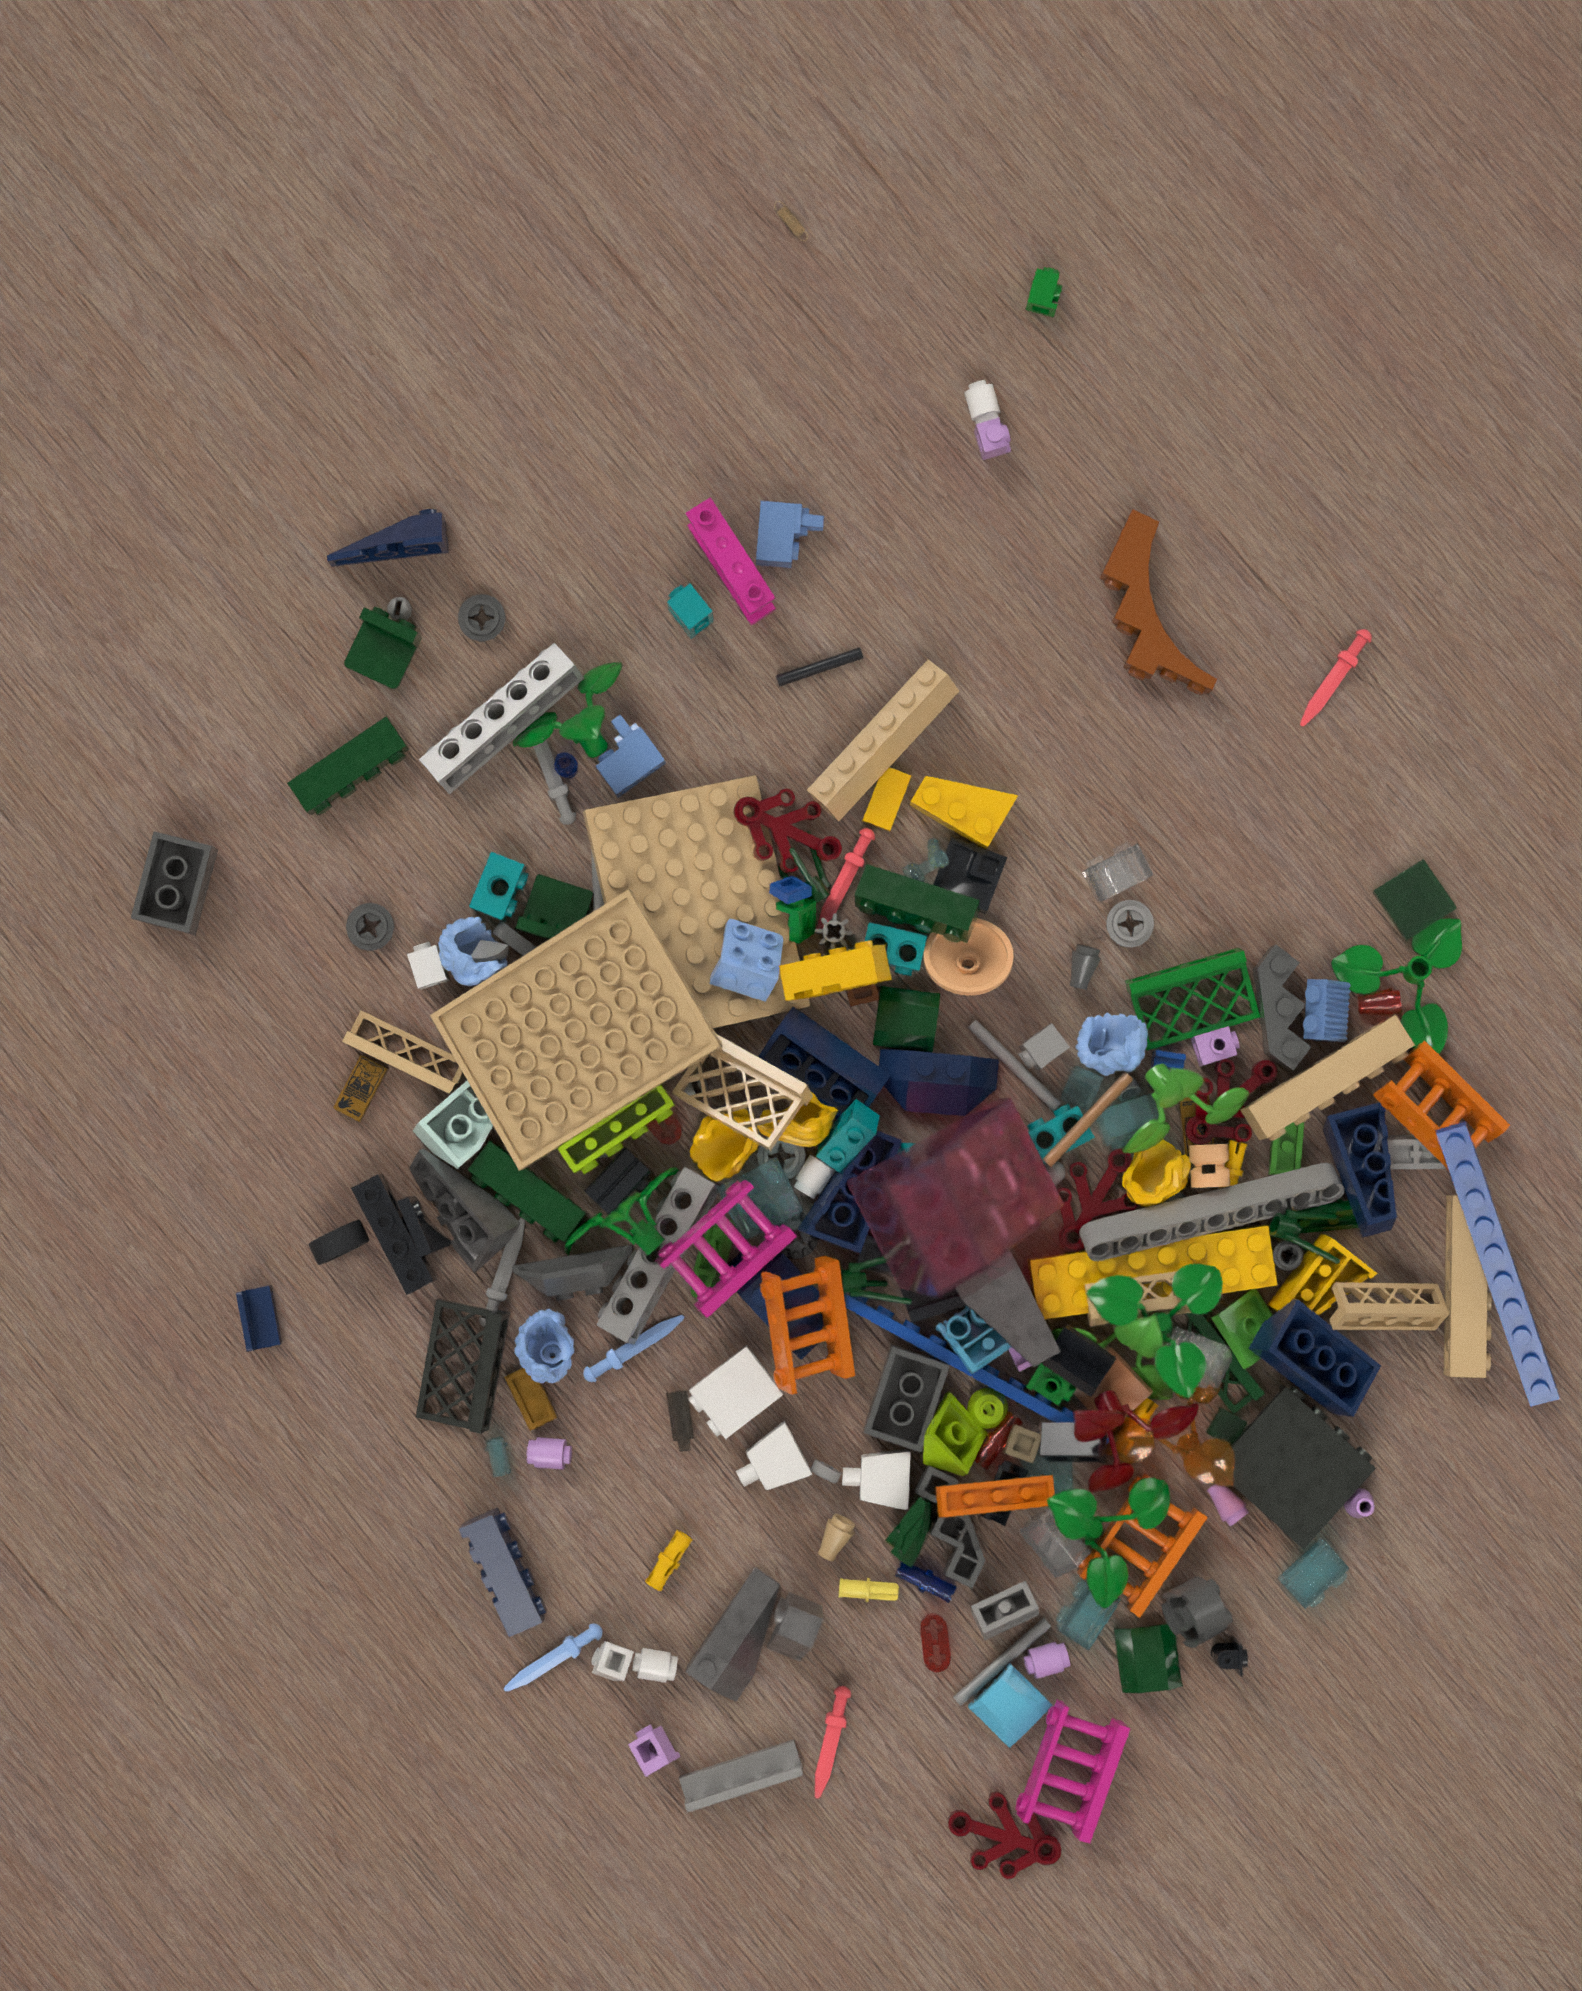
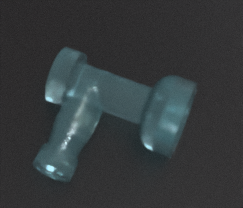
(936, 859)

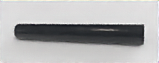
(819, 667)

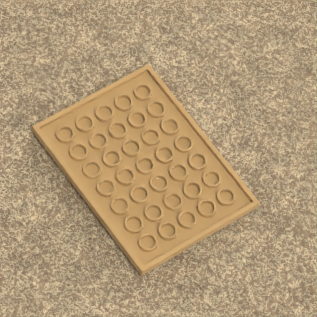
(691, 876)
(576, 1030)

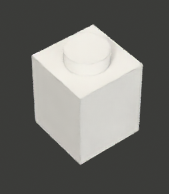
(427, 966)

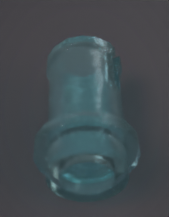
(498, 1456)

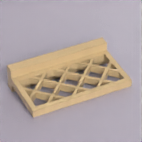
(761, 1074)

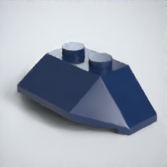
(938, 1081)
(783, 1267)

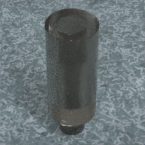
(680, 1418)

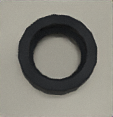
(338, 1242)

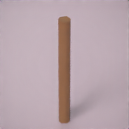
(1087, 1119)

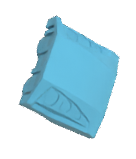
(972, 1339)
(1010, 1705)

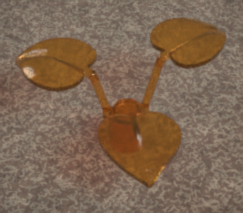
(1205, 1462)

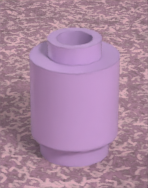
(549, 1453)
(1046, 1660)

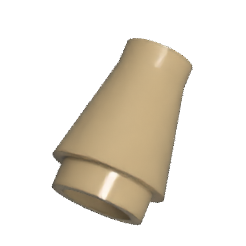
(836, 1535)

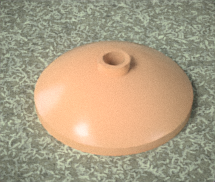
(987, 953)

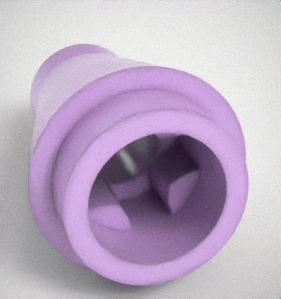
(1354, 1501)
(1228, 1504)

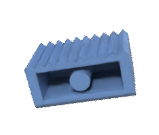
(1326, 1010)

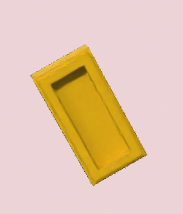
(886, 799)

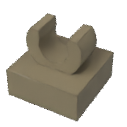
(1023, 1443)

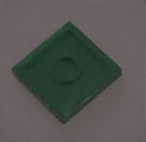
(1414, 900)

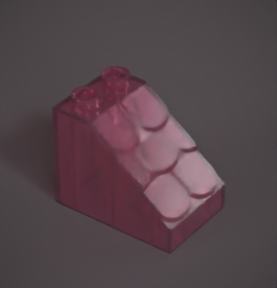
(957, 1199)

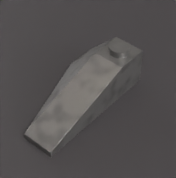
(472, 1215)
(1010, 1309)
(734, 1644)

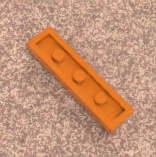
(994, 1496)

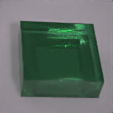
(1226, 1426)

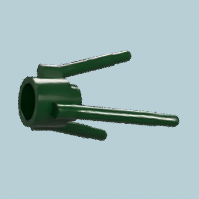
(819, 887)
(1288, 1229)
(856, 1283)

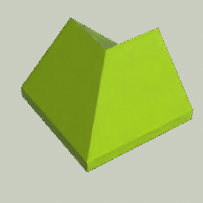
(952, 1438)

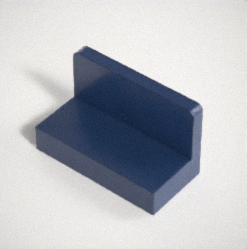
(258, 1318)

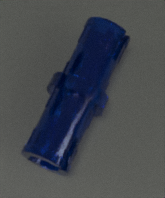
(560, 762)
(926, 1581)

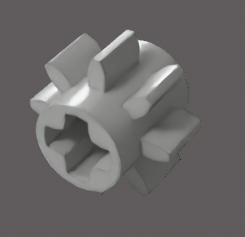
(833, 923)

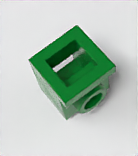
(1044, 291)
(1041, 1384)

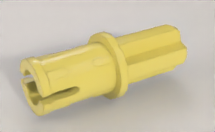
(868, 1590)

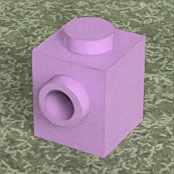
(1215, 1046)

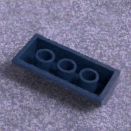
(823, 1062)
(1316, 1358)

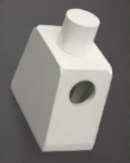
(775, 1460)
(882, 1478)

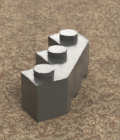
(1278, 1008)
(966, 1557)

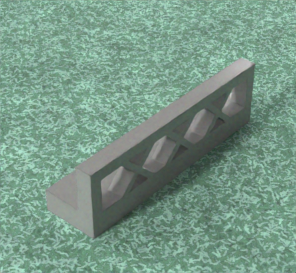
(741, 1775)

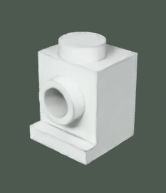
(611, 1661)

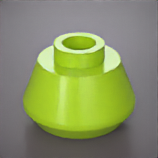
(981, 1401)

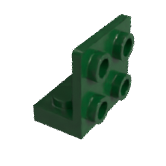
(553, 907)

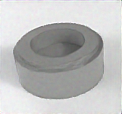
(825, 1471)

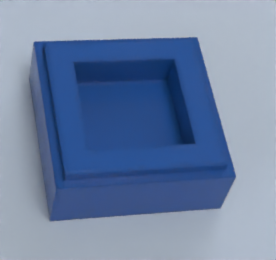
(790, 889)

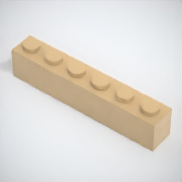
(883, 740)
(1327, 1078)
(1466, 1300)

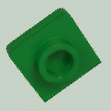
(801, 918)

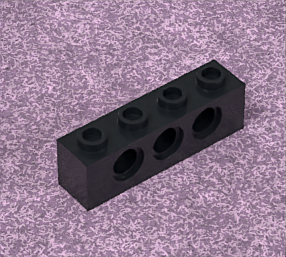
(393, 1234)

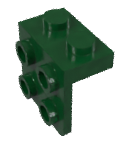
(383, 648)

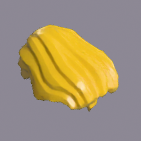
(807, 1127)
(721, 1150)
(1156, 1174)

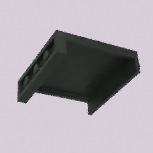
(1297, 1466)

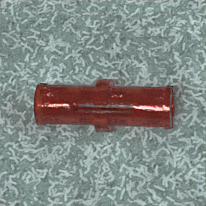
(996, 1441)

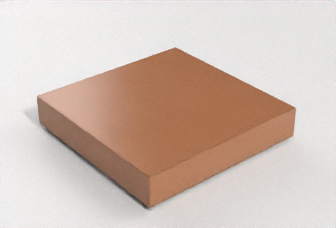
(1123, 1381)

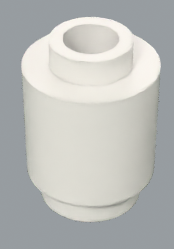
(982, 402)
(813, 1176)
(655, 1665)

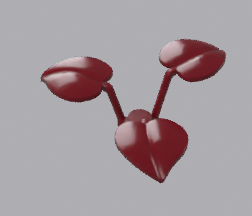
(1110, 1413)

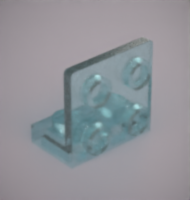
(770, 1194)

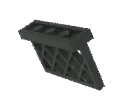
(487, 1372)

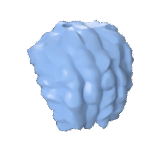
(458, 944)
(1112, 1043)
(540, 1339)

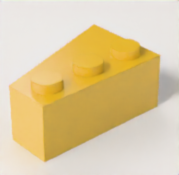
(964, 808)
(835, 972)
(1316, 1275)

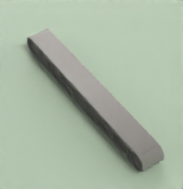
(1211, 1211)

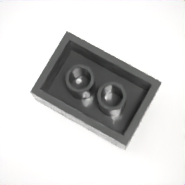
(174, 883)
(906, 1398)

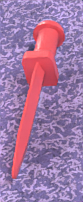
(1346, 660)
(853, 862)
(835, 1722)

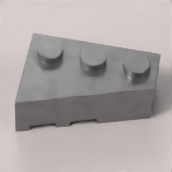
(796, 1626)

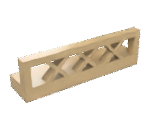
(399, 1062)
(1152, 1306)
(1391, 1314)

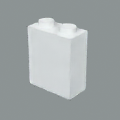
(734, 1393)

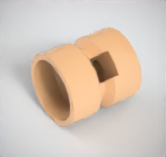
(1209, 1154)

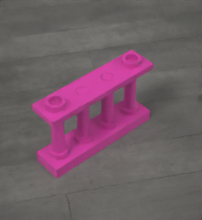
(730, 561)
(753, 1257)
(1092, 1793)

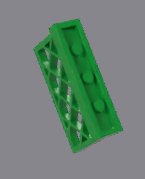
(1187, 973)

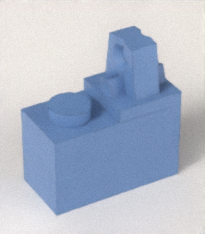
(778, 528)
(632, 761)

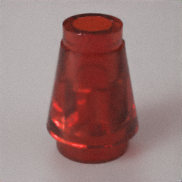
(1380, 1003)

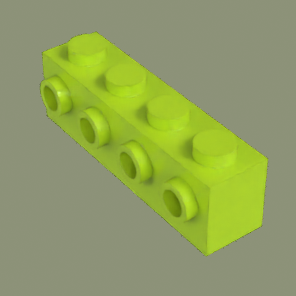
(609, 1133)

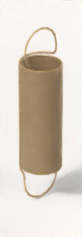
(791, 221)

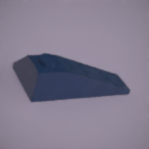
(408, 538)

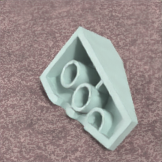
(455, 1127)

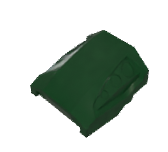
(906, 1019)
(912, 1532)
(1147, 1659)

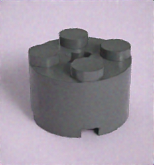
(1196, 1611)

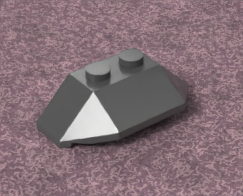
(575, 1272)

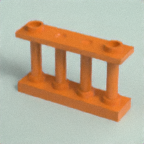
(1445, 1084)
(834, 1332)
(1155, 1572)

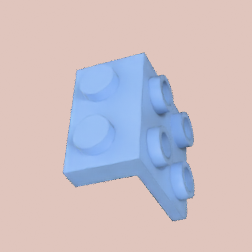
(748, 960)

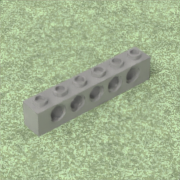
(499, 732)
(645, 1299)

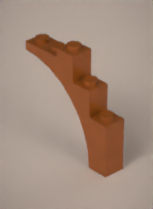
(1136, 614)

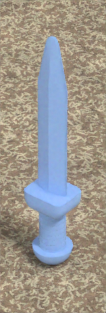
(615, 1358)
(570, 1647)

